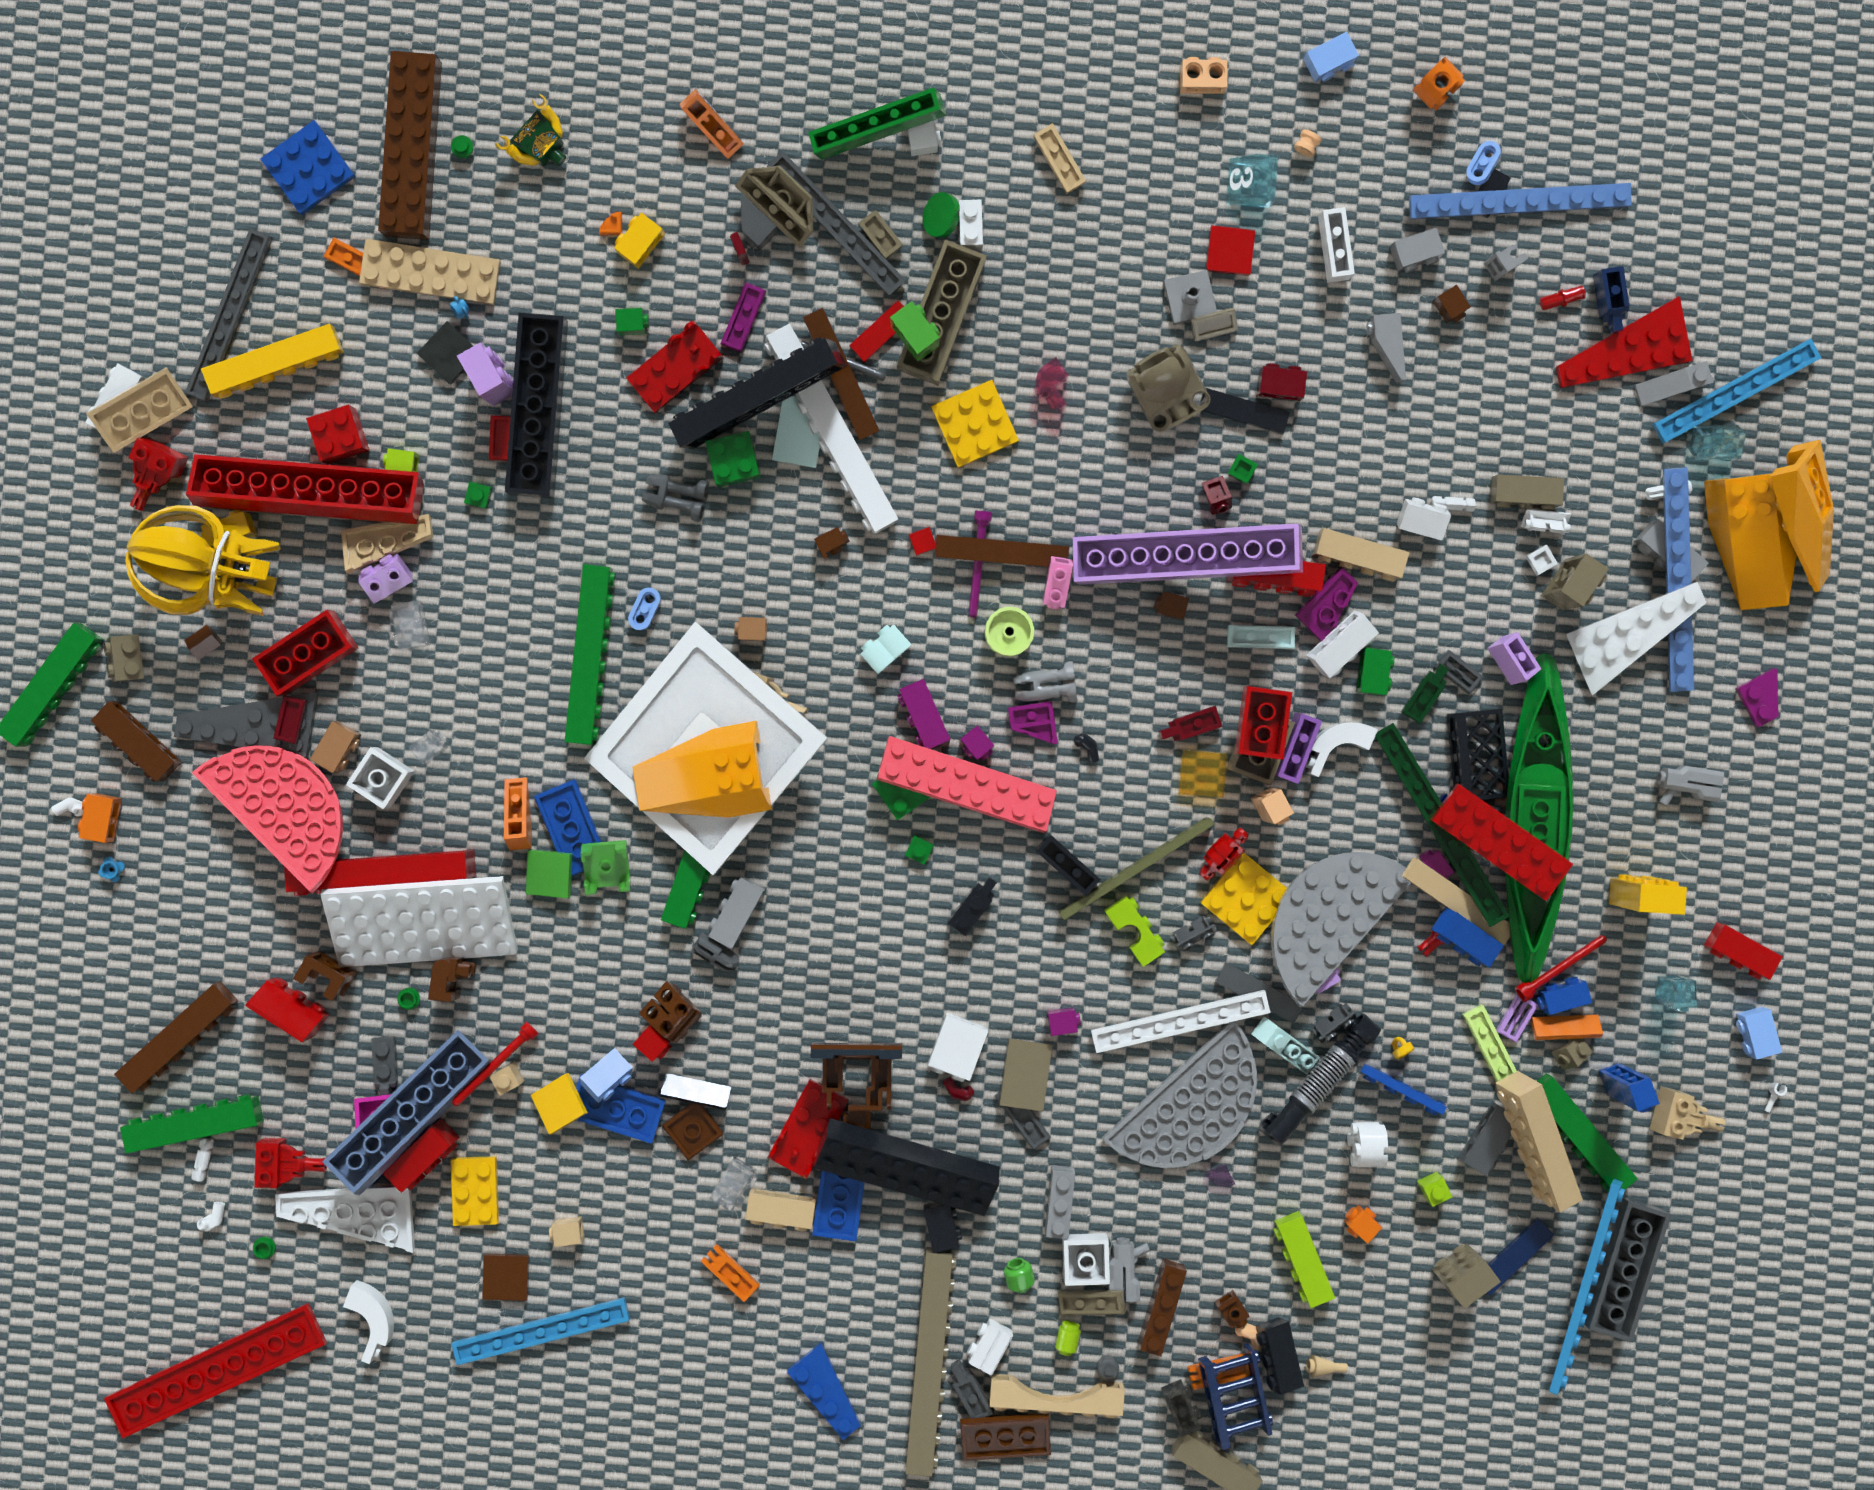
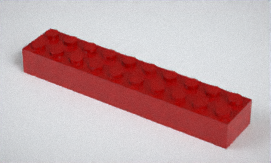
(305, 489)

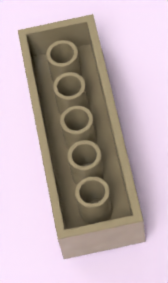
(946, 306)

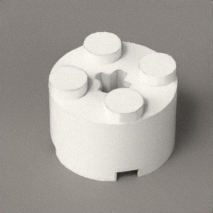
(1368, 1144)

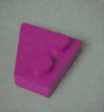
(1034, 720)

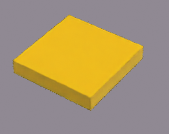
(559, 1103)

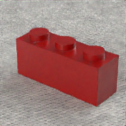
(1742, 952)

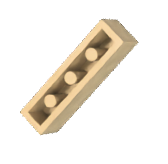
(1360, 554)

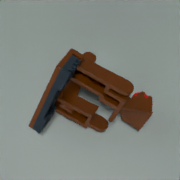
(881, 1074)

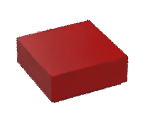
(922, 541)

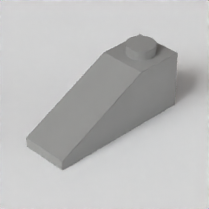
(1388, 341)
(1674, 383)

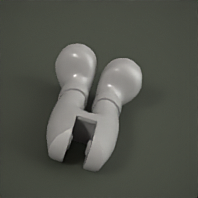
(1040, 677)

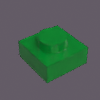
(1242, 469)
(478, 495)
(919, 849)

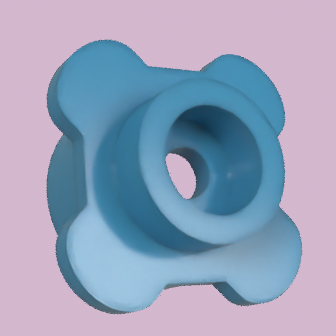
(459, 308)
(105, 872)

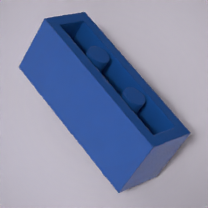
(1466, 938)

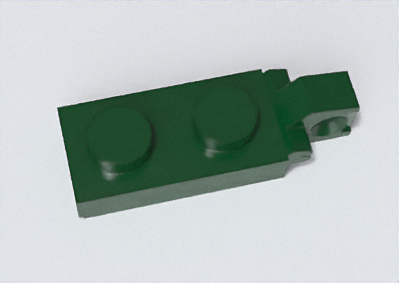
(1425, 694)

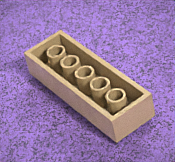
(1538, 1141)

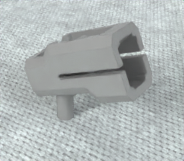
(1677, 782)
(1124, 1257)

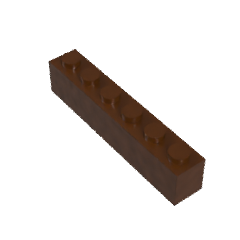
(176, 1037)

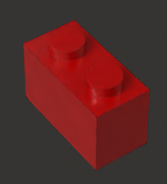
(652, 1044)

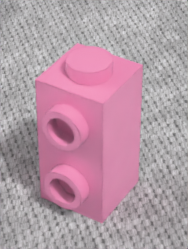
(1057, 582)

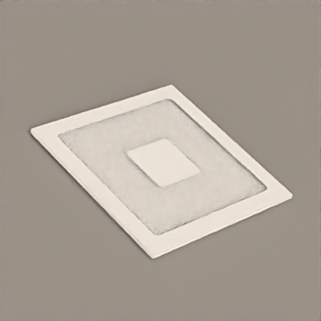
(687, 695)

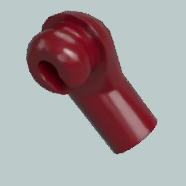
(958, 1093)

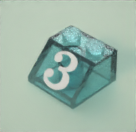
(1252, 180)

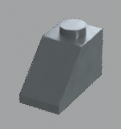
(755, 225)

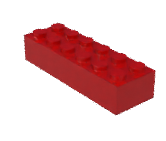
(1501, 842)

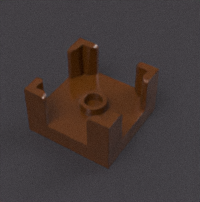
(319, 962)

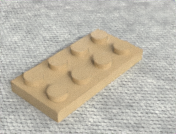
(139, 410)

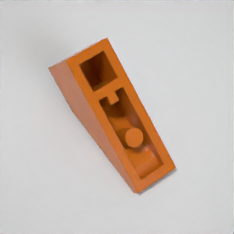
(711, 123)
(517, 814)

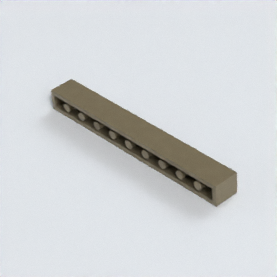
(929, 1362)

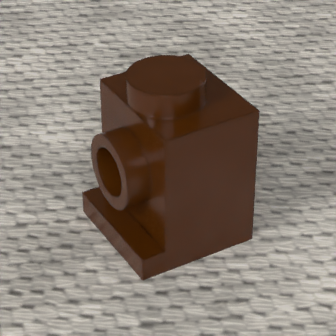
(832, 542)
(1229, 1303)

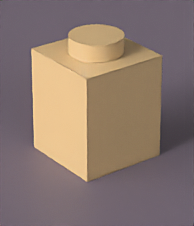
(506, 1078)
(567, 1231)

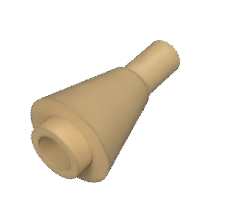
(1319, 1366)

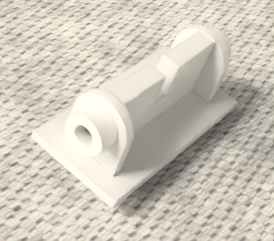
(1546, 520)

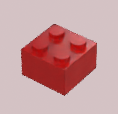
(337, 434)

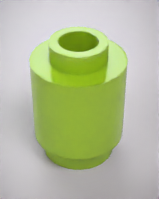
(1068, 1338)

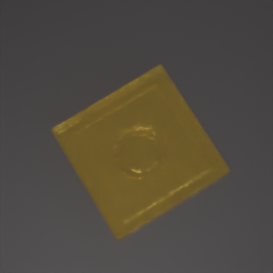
(1202, 773)

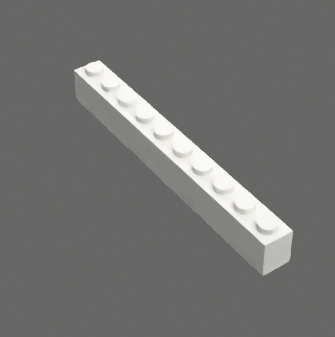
(837, 441)

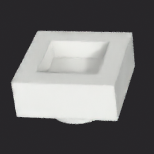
(1541, 560)

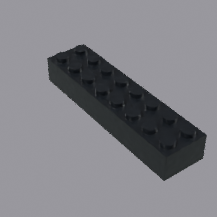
(757, 393)
(536, 405)
(907, 1167)

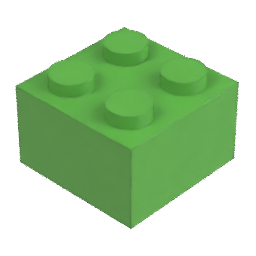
(915, 330)

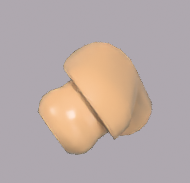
(1249, 1331)

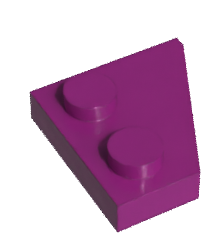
(1761, 697)

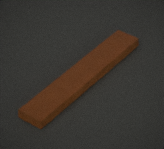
(844, 380)
(998, 550)

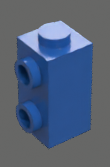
(1564, 996)

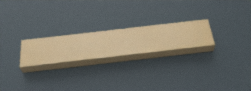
(1452, 898)

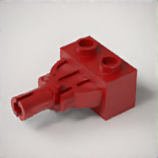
(153, 467)
(281, 1163)

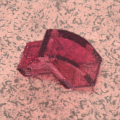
(1047, 380)

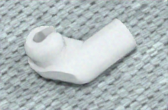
(69, 804)
(212, 1220)

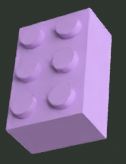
(487, 373)

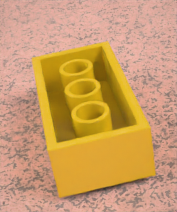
(1647, 894)

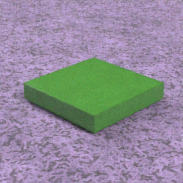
(549, 873)

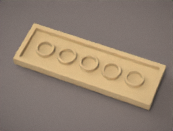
(429, 272)

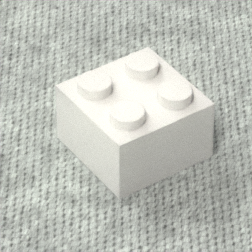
(380, 777)
(1086, 1259)

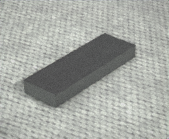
(1027, 1124)

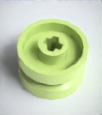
(1018, 641)

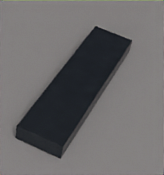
(1246, 411)

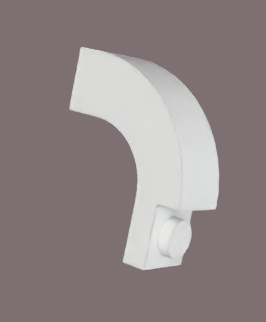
(1352, 733)
(377, 1312)

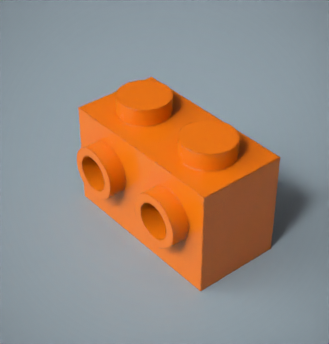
(99, 817)

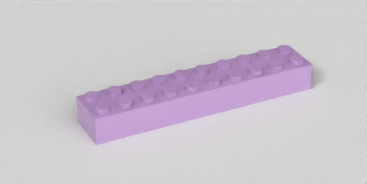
(1188, 554)

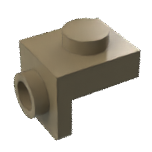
(1572, 1053)

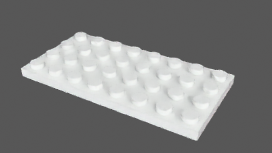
(419, 921)

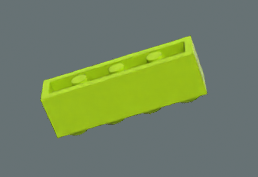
(1304, 1259)

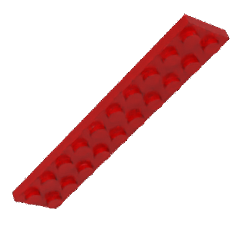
(215, 1370)

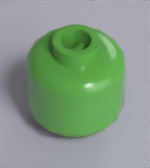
(1019, 1275)

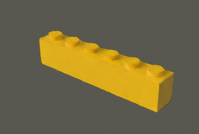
(272, 360)

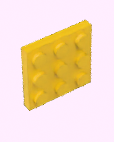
(974, 423)
(1245, 898)

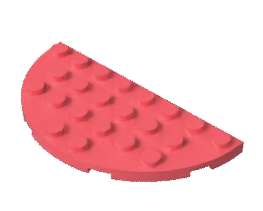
(282, 804)

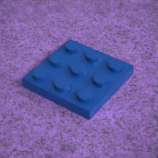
(307, 167)

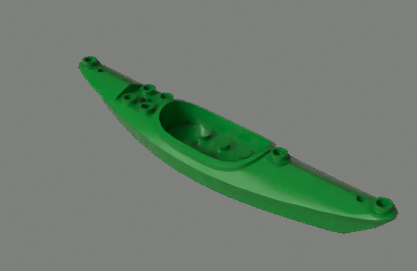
(1542, 804)

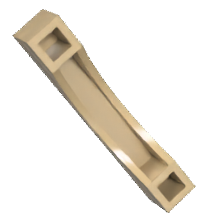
(1101, 1399)

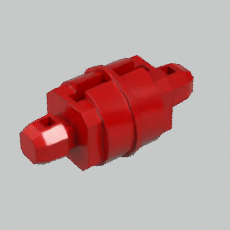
(1224, 854)

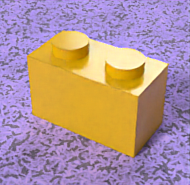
(639, 240)

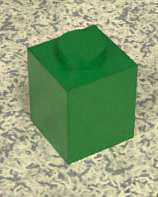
(631, 321)

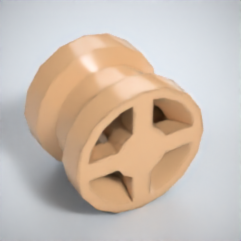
(1307, 143)

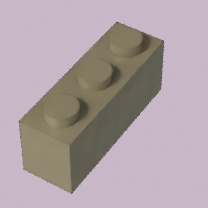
(1527, 492)

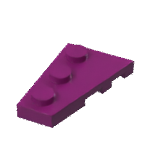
(1324, 609)

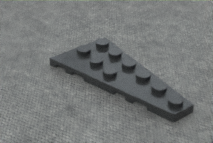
(247, 725)

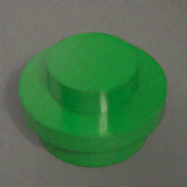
(462, 146)
(408, 998)
(264, 1247)

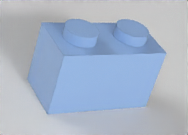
(1331, 57)
(1758, 1033)
(606, 1076)

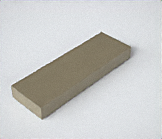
(1092, 1302)

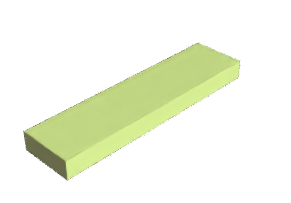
(1489, 1042)

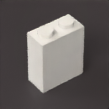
(957, 1047)

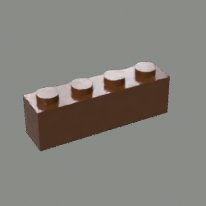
(136, 741)
(1162, 1307)

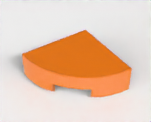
(612, 225)

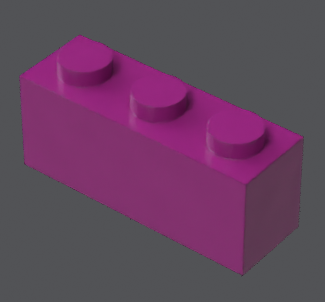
(923, 714)

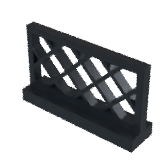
(1460, 752)

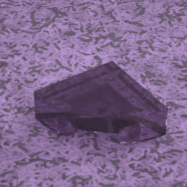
(1220, 1176)

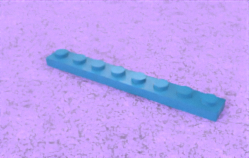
(1736, 391)
(540, 1331)

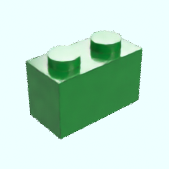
(1374, 671)

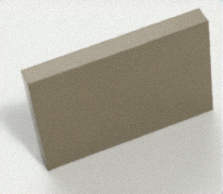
(1025, 1074)

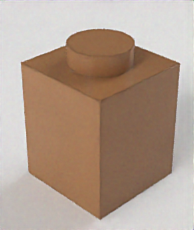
(751, 629)

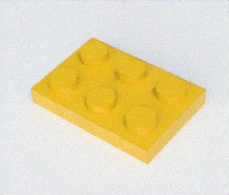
(474, 1191)

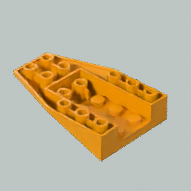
(1806, 508)

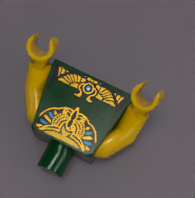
(537, 139)

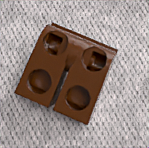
(444, 977)
(672, 1013)

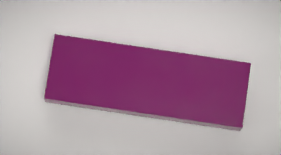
(743, 317)

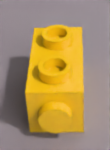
(237, 520)

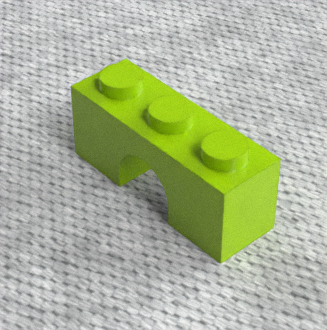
(1147, 945)

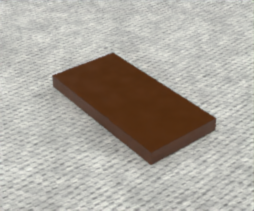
(1005, 1437)

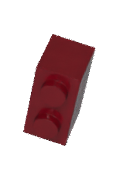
(1282, 382)

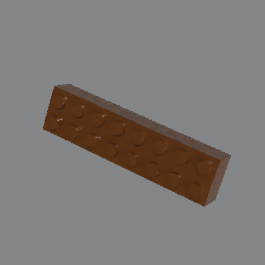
(410, 145)

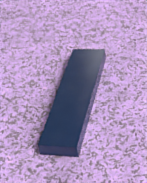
(1519, 1251)

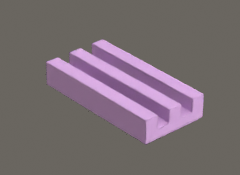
(1500, 1029)

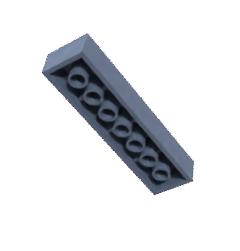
(406, 1114)

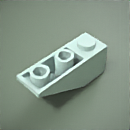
(1285, 1045)

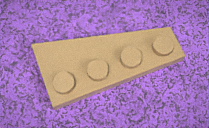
(373, 542)

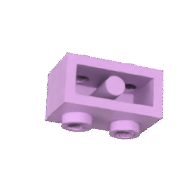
(385, 577)

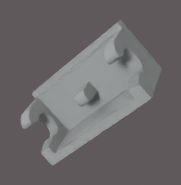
(1502, 262)

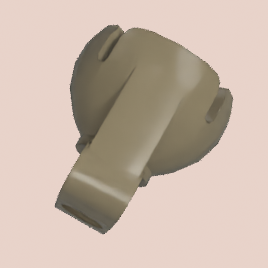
(1166, 387)

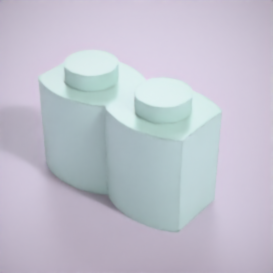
(884, 649)

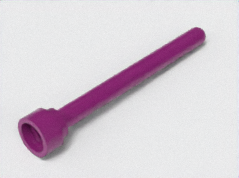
(982, 520)

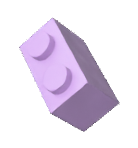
(1514, 658)

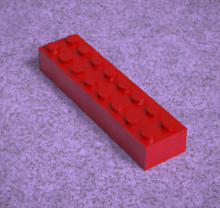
(391, 870)

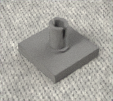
(1189, 296)

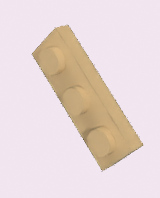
(1059, 158)

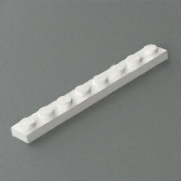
(1180, 1021)

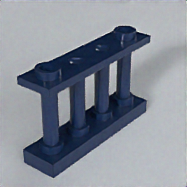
(1214, 1391)

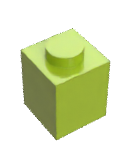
(401, 460)
(1434, 1189)

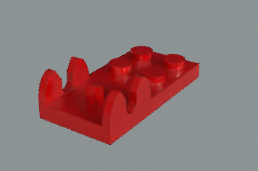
(675, 366)
(804, 1128)

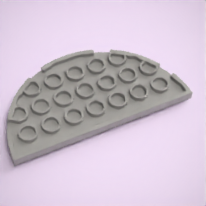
(1329, 914)
(1194, 1108)

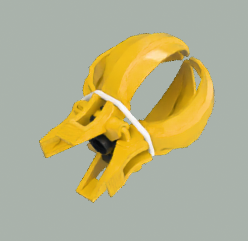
(190, 564)

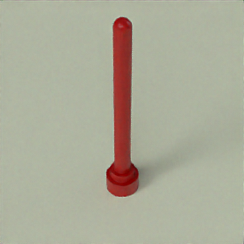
(1526, 990)
(525, 1034)

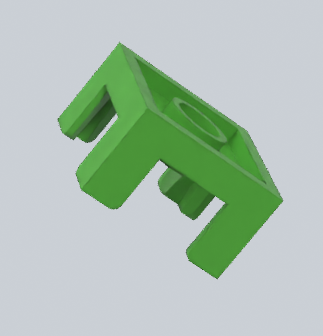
(605, 866)

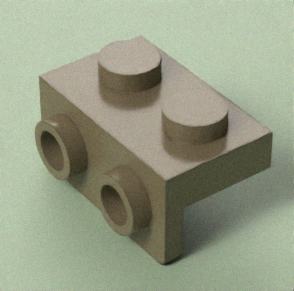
(124, 658)

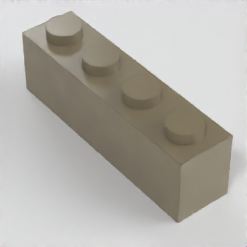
(1215, 1463)

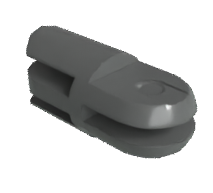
(715, 953)

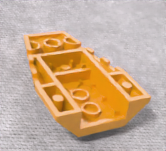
(1751, 540)
(706, 775)

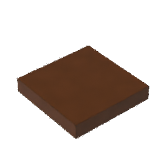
(692, 1129)
(505, 1277)

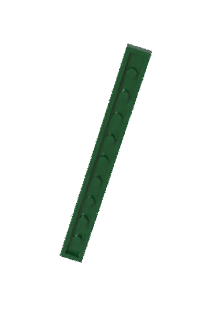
(1428, 803)

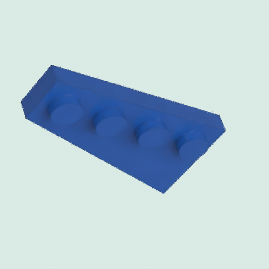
(1411, 1095)
(820, 1383)

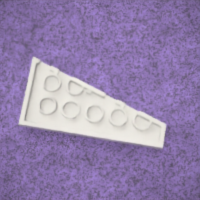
(1619, 640)
(376, 1215)

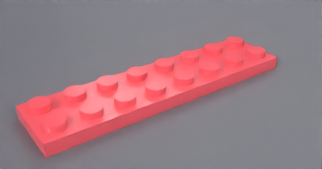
(966, 784)

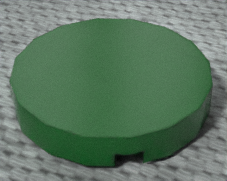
(941, 215)

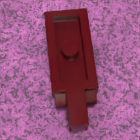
(1192, 724)

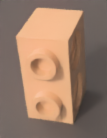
(1204, 82)

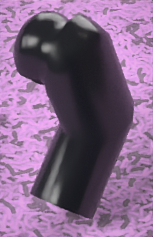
(1088, 744)

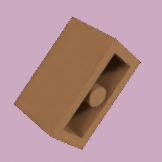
(336, 747)

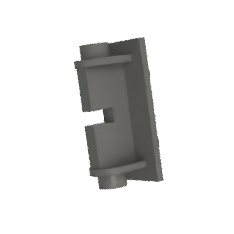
(1187, 939)
(1328, 1029)

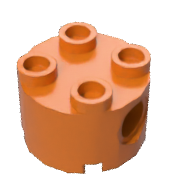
(1445, 73)

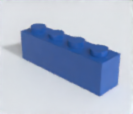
(1629, 1087)

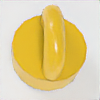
(1404, 1050)

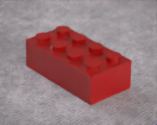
(1304, 583)
(305, 653)

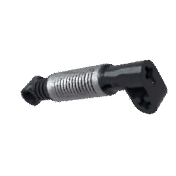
(1303, 1102)

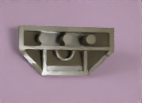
(780, 200)

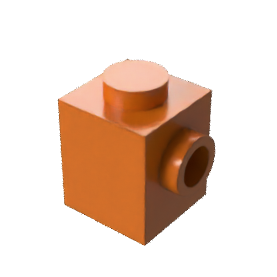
(1362, 1223)

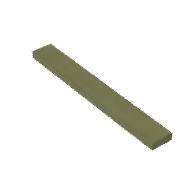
(1136, 867)

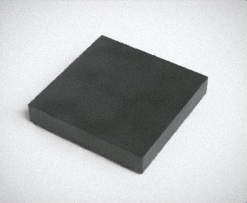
(442, 352)

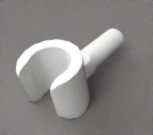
(1774, 1094)

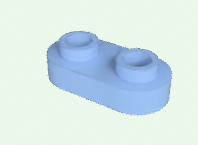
(1483, 164)
(643, 608)

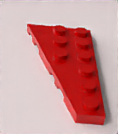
(1642, 346)

